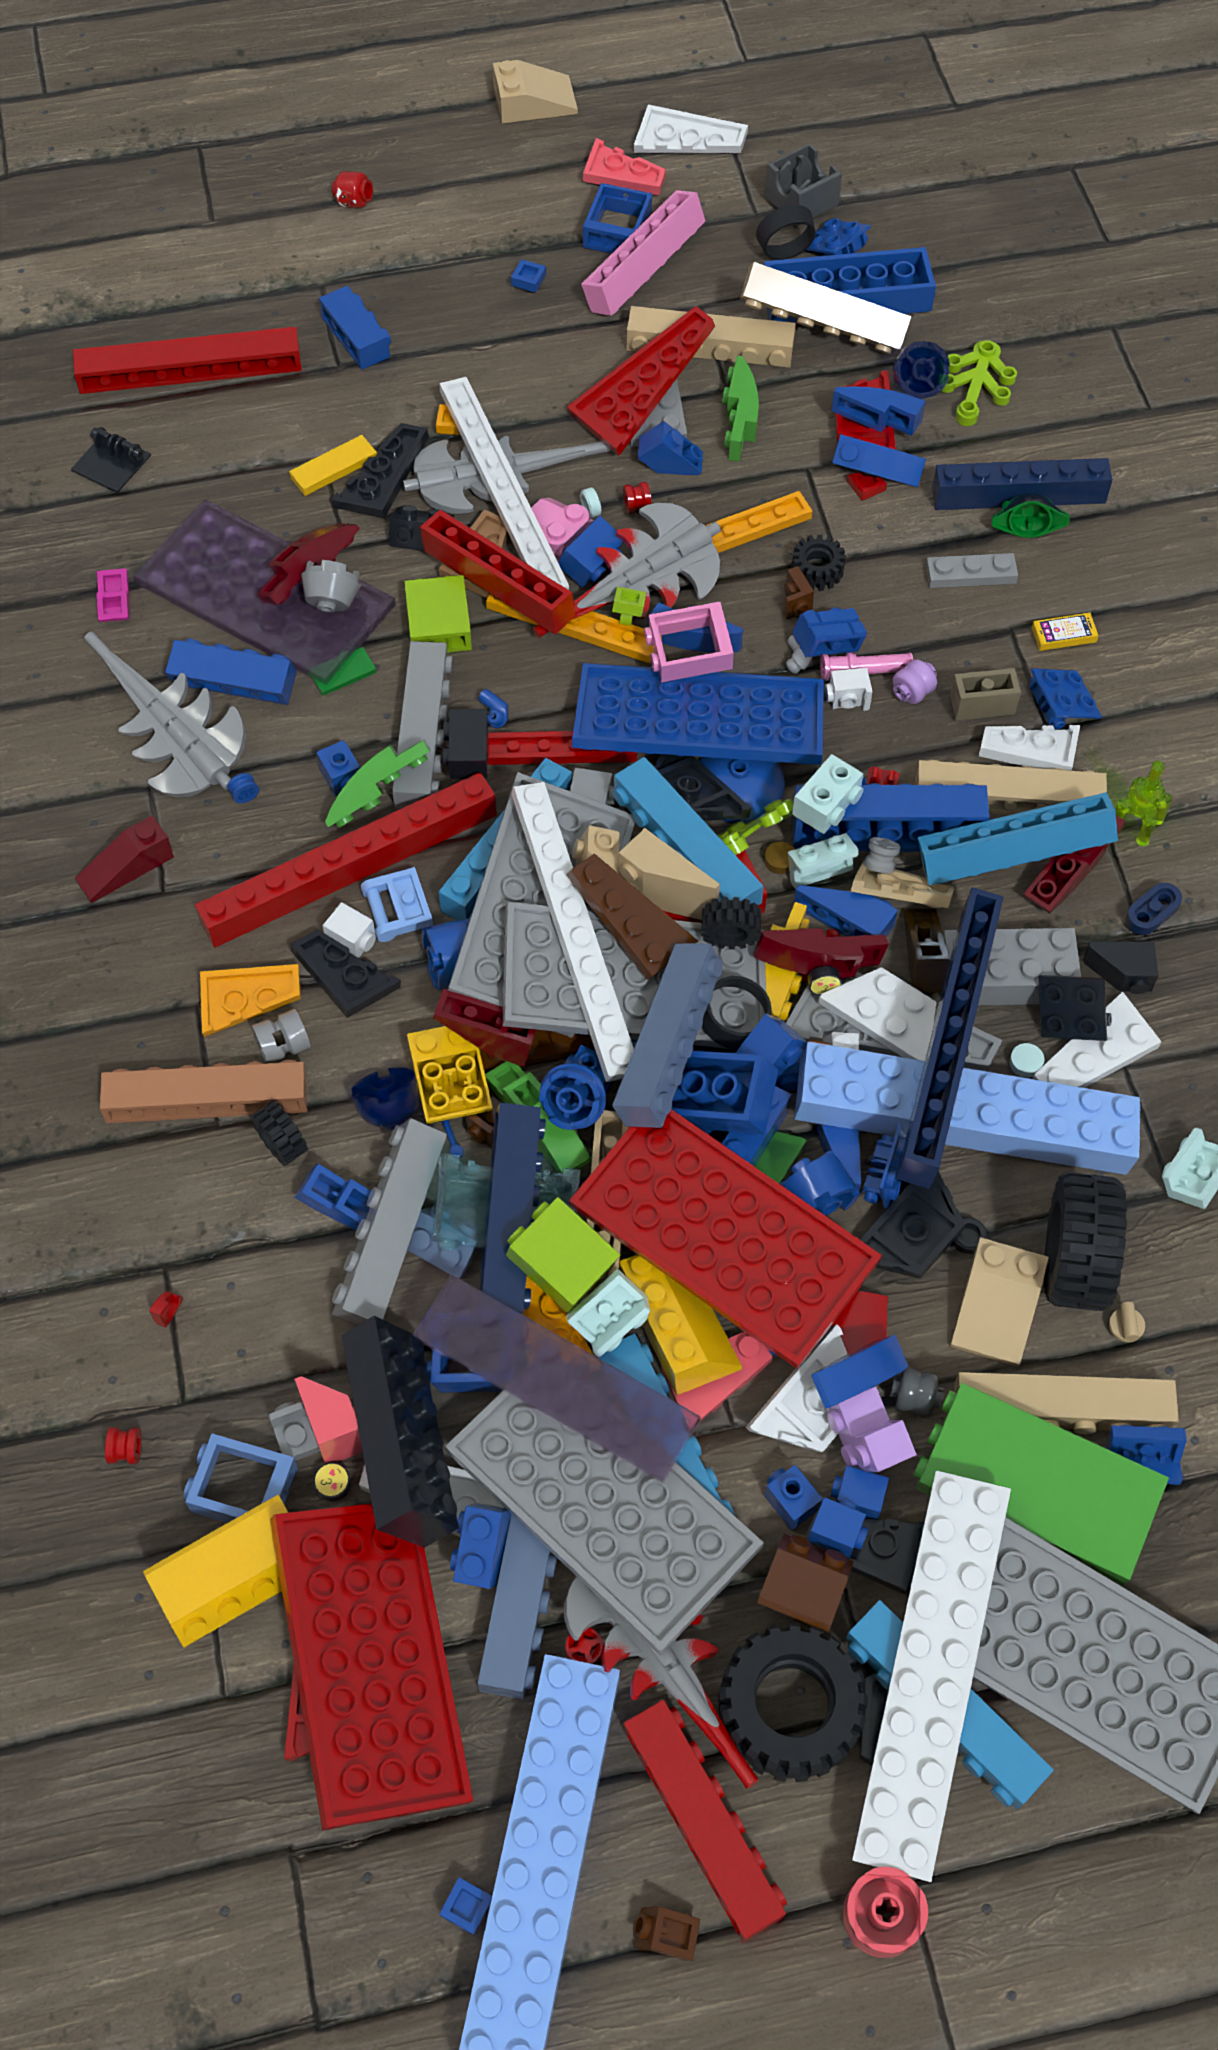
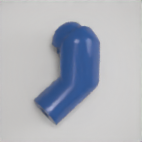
(497, 708)

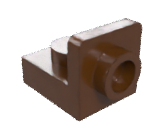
(798, 593)
(481, 1125)
(666, 1932)

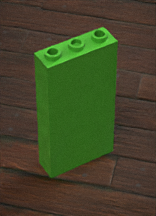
(1059, 1483)

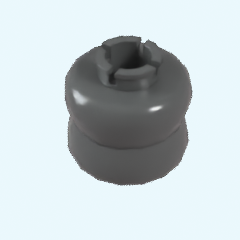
(917, 1391)

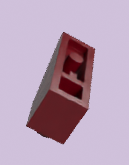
(126, 859)
(482, 1026)

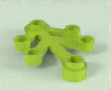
(985, 355)
(736, 833)

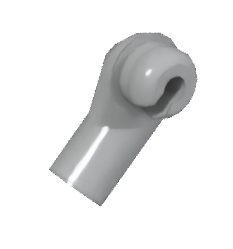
(798, 659)

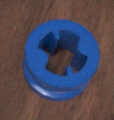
(243, 788)

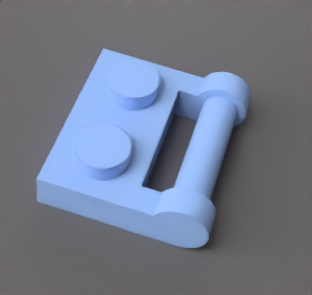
(407, 901)

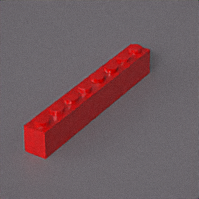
(187, 360)

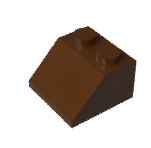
(806, 1581)

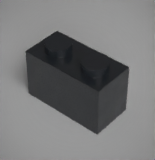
(467, 743)

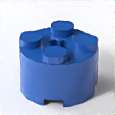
(443, 948)
(822, 1183)

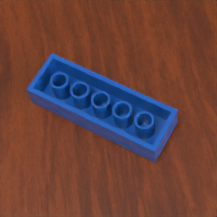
(887, 278)
(901, 814)

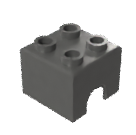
(800, 181)

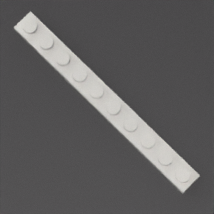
(500, 479)
(574, 930)

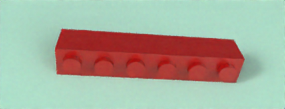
(498, 572)
(704, 1820)

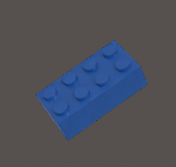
(726, 1091)

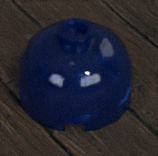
(921, 369)
(388, 1098)

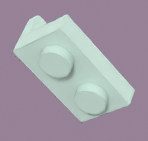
(821, 860)
(1193, 1171)
(610, 1313)

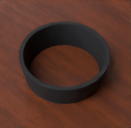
(779, 219)
(721, 1034)

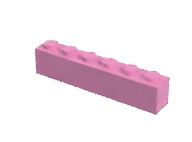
(643, 253)

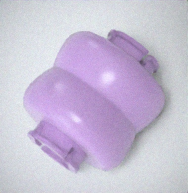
(915, 681)

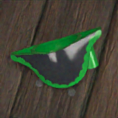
(1030, 516)

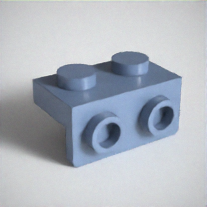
(451, 1261)

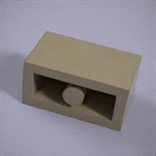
(985, 694)

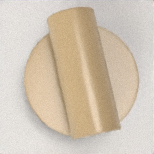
(1127, 1323)

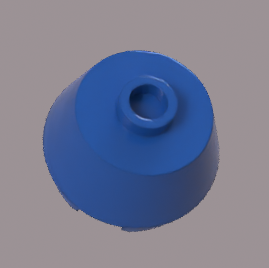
(572, 1096)

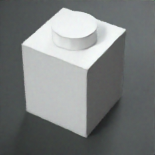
(351, 929)

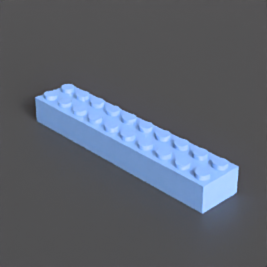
(989, 1112)
(541, 1858)

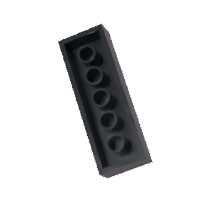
(399, 1433)

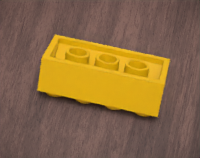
(681, 1329)
(219, 1574)

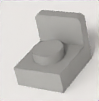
(294, 1430)

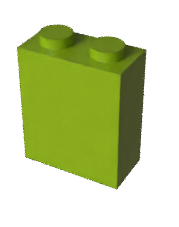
(439, 612)
(561, 1253)

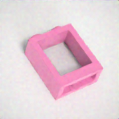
(689, 619)

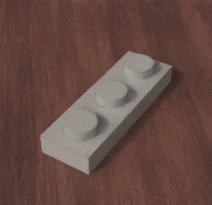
(971, 570)

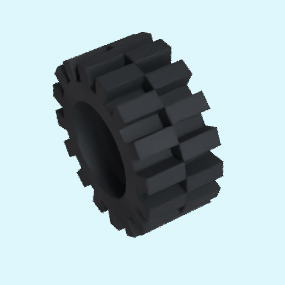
(821, 550)
(731, 923)
(279, 1133)

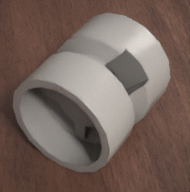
(292, 1033)

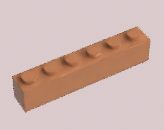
(202, 1091)

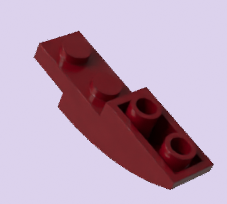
(292, 561)
(1064, 875)
(809, 948)

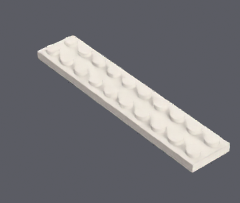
(932, 1676)

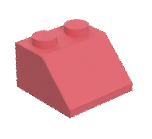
(331, 1420)

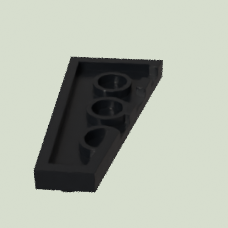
(384, 474)

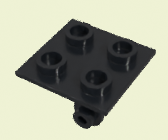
(110, 460)
(1073, 1007)

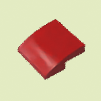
(863, 1320)

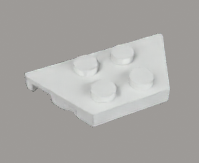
(885, 1011)
(796, 1409)

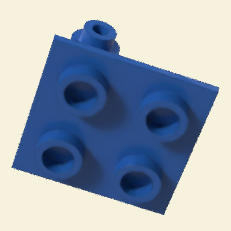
(840, 237)
(1062, 696)
(887, 1157)

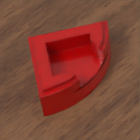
(865, 485)
(165, 1308)

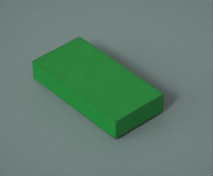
(354, 669)

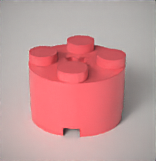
(901, 1896)

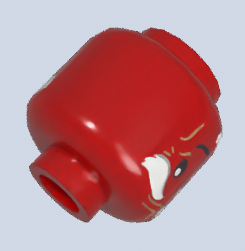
(352, 189)

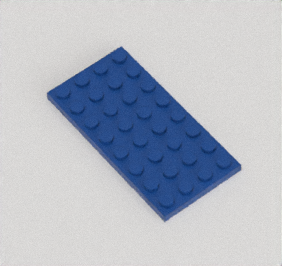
(700, 714)

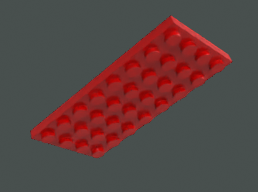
(727, 1234)
(368, 1668)

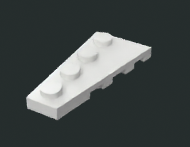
(684, 132)

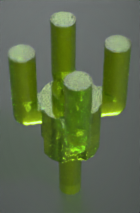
(1147, 801)

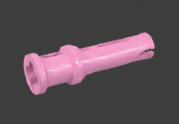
(874, 664)

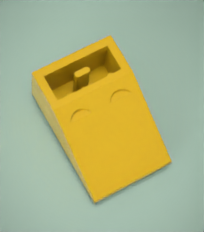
(448, 1075)

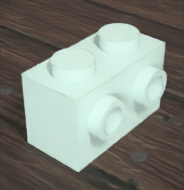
(828, 794)

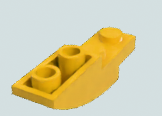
(782, 982)

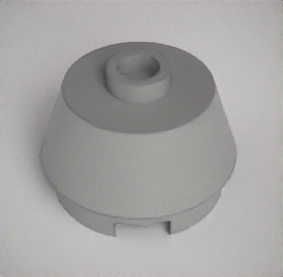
(330, 586)

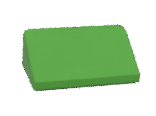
(781, 1156)

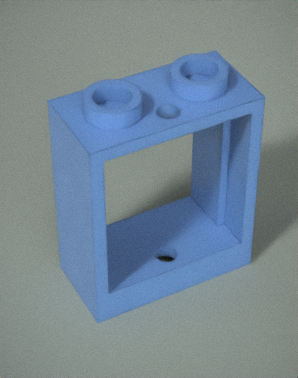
(279, 1484)

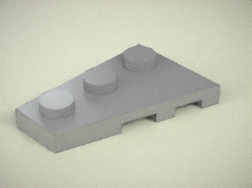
(667, 410)

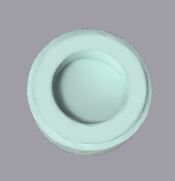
(591, 502)
(1026, 1060)

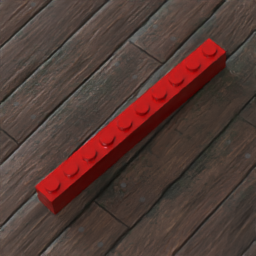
(346, 860)

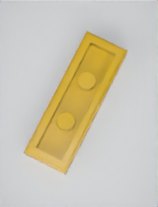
(332, 465)

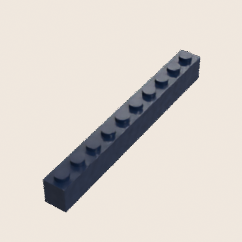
(949, 1040)

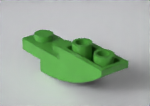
(741, 407)
(363, 786)
(559, 1145)

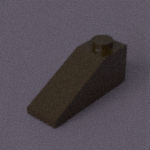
(926, 950)

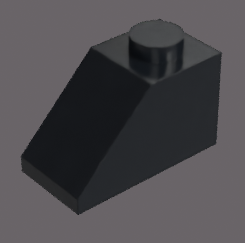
(1124, 964)

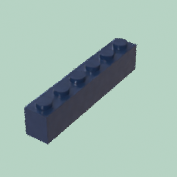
(996, 482)
(510, 1200)

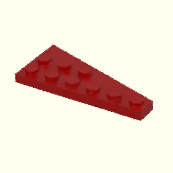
(629, 394)

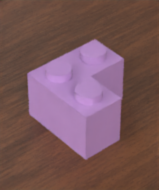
(868, 1435)

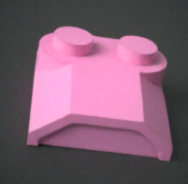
(561, 523)

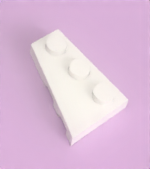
(1031, 748)

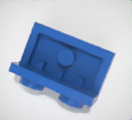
(1152, 1447)

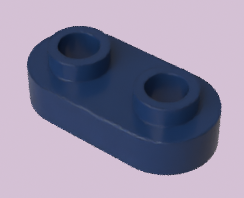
(1151, 910)

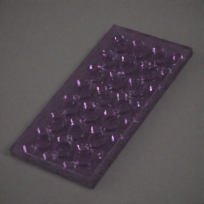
(220, 565)

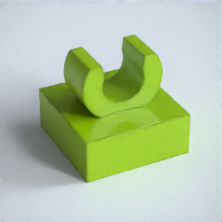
(629, 604)

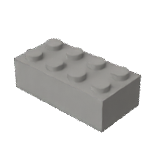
(1020, 958)

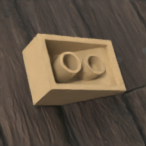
(531, 92)
(666, 876)
(999, 1301)

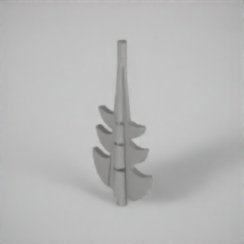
(444, 480)
(198, 753)

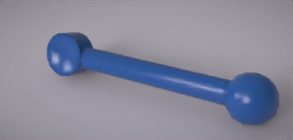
(455, 1149)

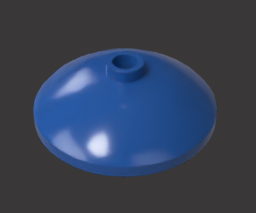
(757, 785)

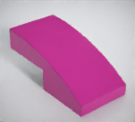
(113, 595)

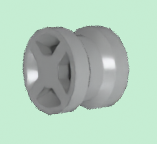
(882, 855)

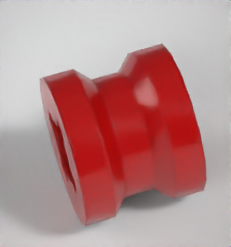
(636, 496)
(123, 1445)
(587, 1640)

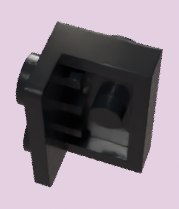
(405, 527)

